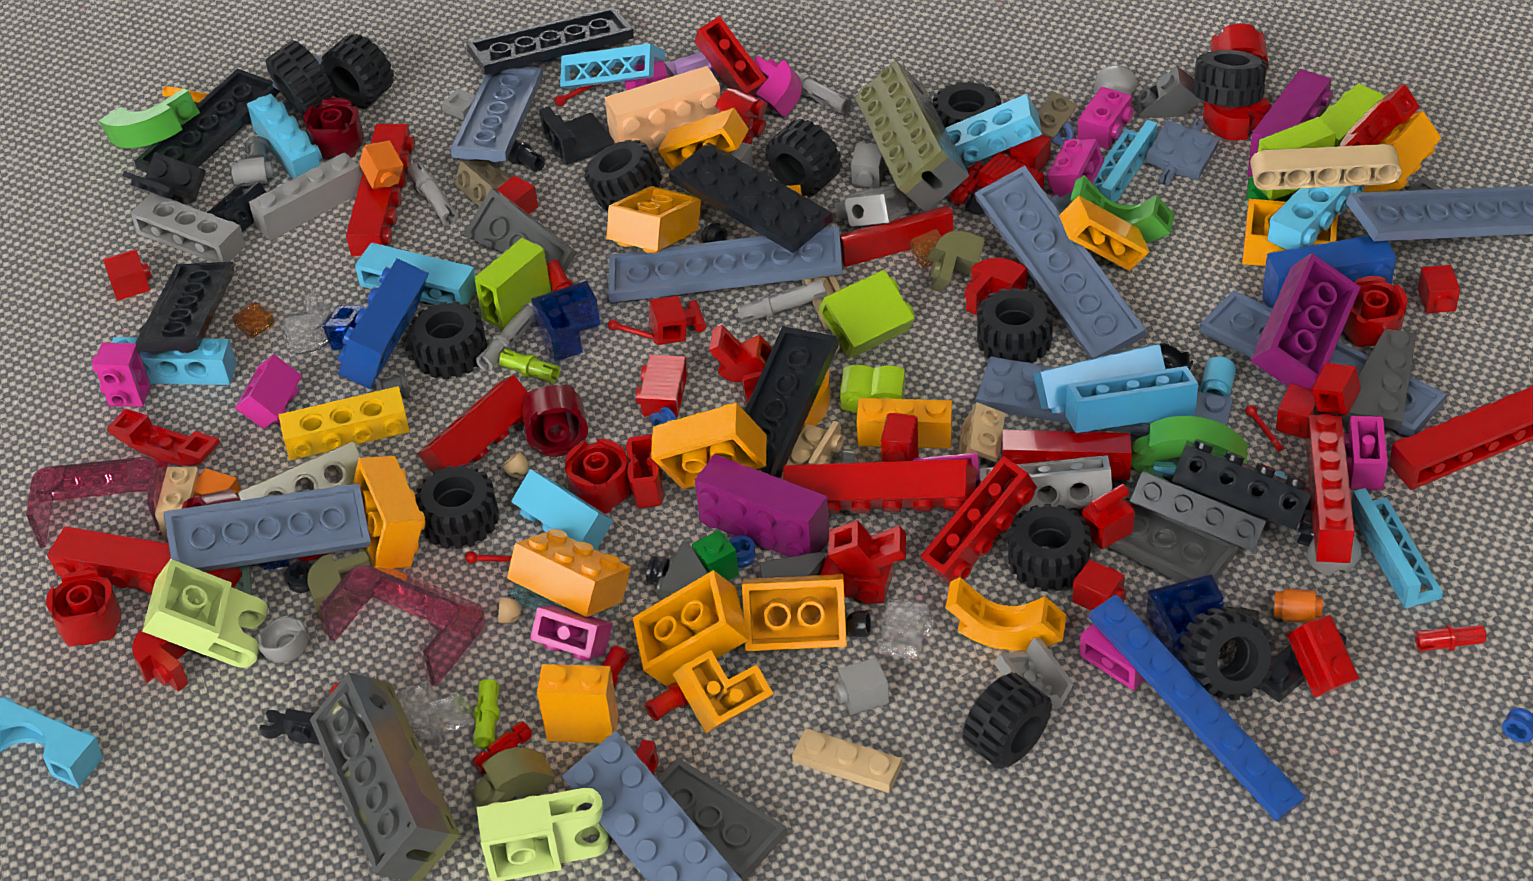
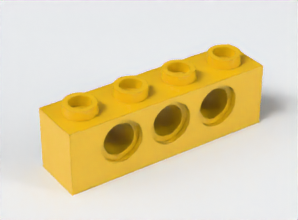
(343, 421)

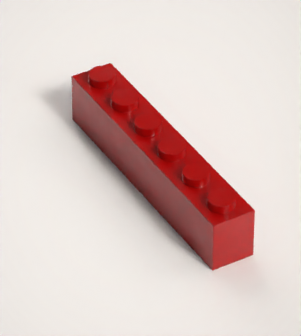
(376, 208)
(1464, 440)
(888, 484)
(1329, 489)
(118, 558)

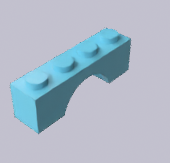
(67, 752)

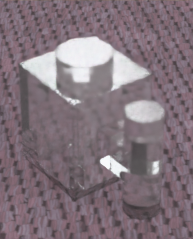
(905, 629)

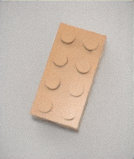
(660, 106)

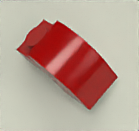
(1234, 122)
(992, 276)
(736, 357)
(865, 554)
(159, 659)

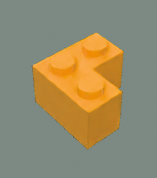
(715, 697)

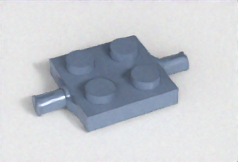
(1182, 150)

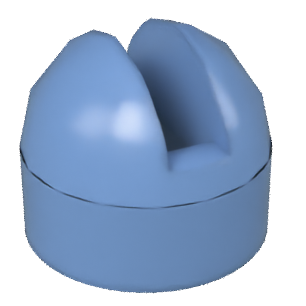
(1069, 134)

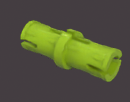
(529, 365)
(486, 713)

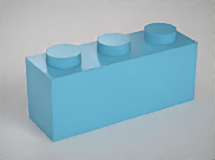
(560, 509)

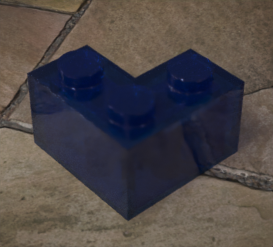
(562, 317)
(1177, 605)

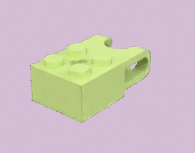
(204, 614)
(540, 833)

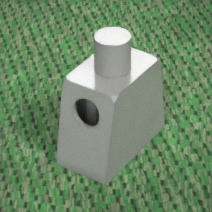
(873, 206)

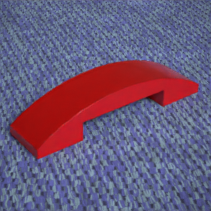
(1382, 118)
(160, 443)

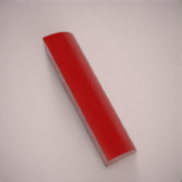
(892, 237)

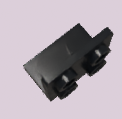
(576, 137)
(170, 178)

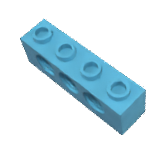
(995, 130)
(1307, 215)
(209, 365)

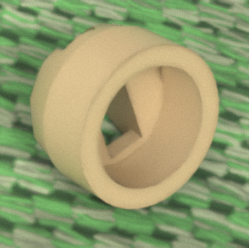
(516, 465)
(508, 610)

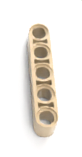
(1325, 167)

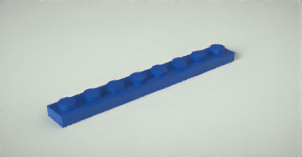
(1197, 708)

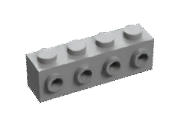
(306, 196)

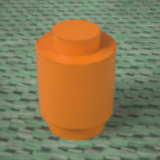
(1297, 605)

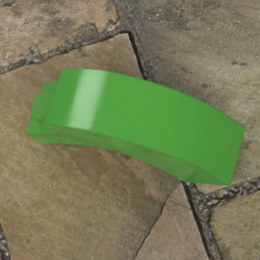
(151, 125)
(1150, 216)
(1170, 434)

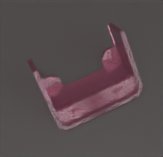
(89, 481)
(453, 615)

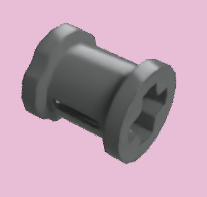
(257, 147)
(393, 382)

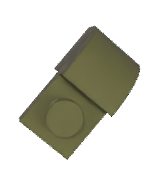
(953, 252)
(327, 574)
(511, 774)

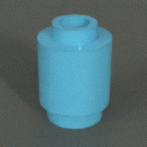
(1218, 376)

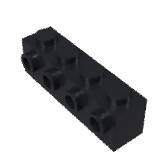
(1241, 484)

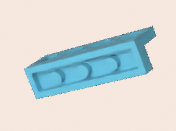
(606, 60)
(1130, 160)
(1389, 554)

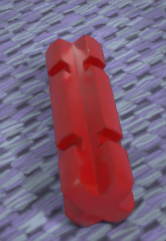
(963, 190)
(520, 734)

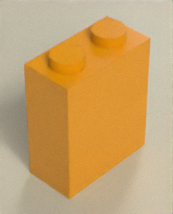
(577, 703)

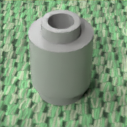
(252, 170)

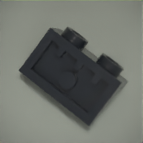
(236, 205)

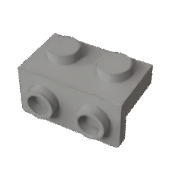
(1039, 669)

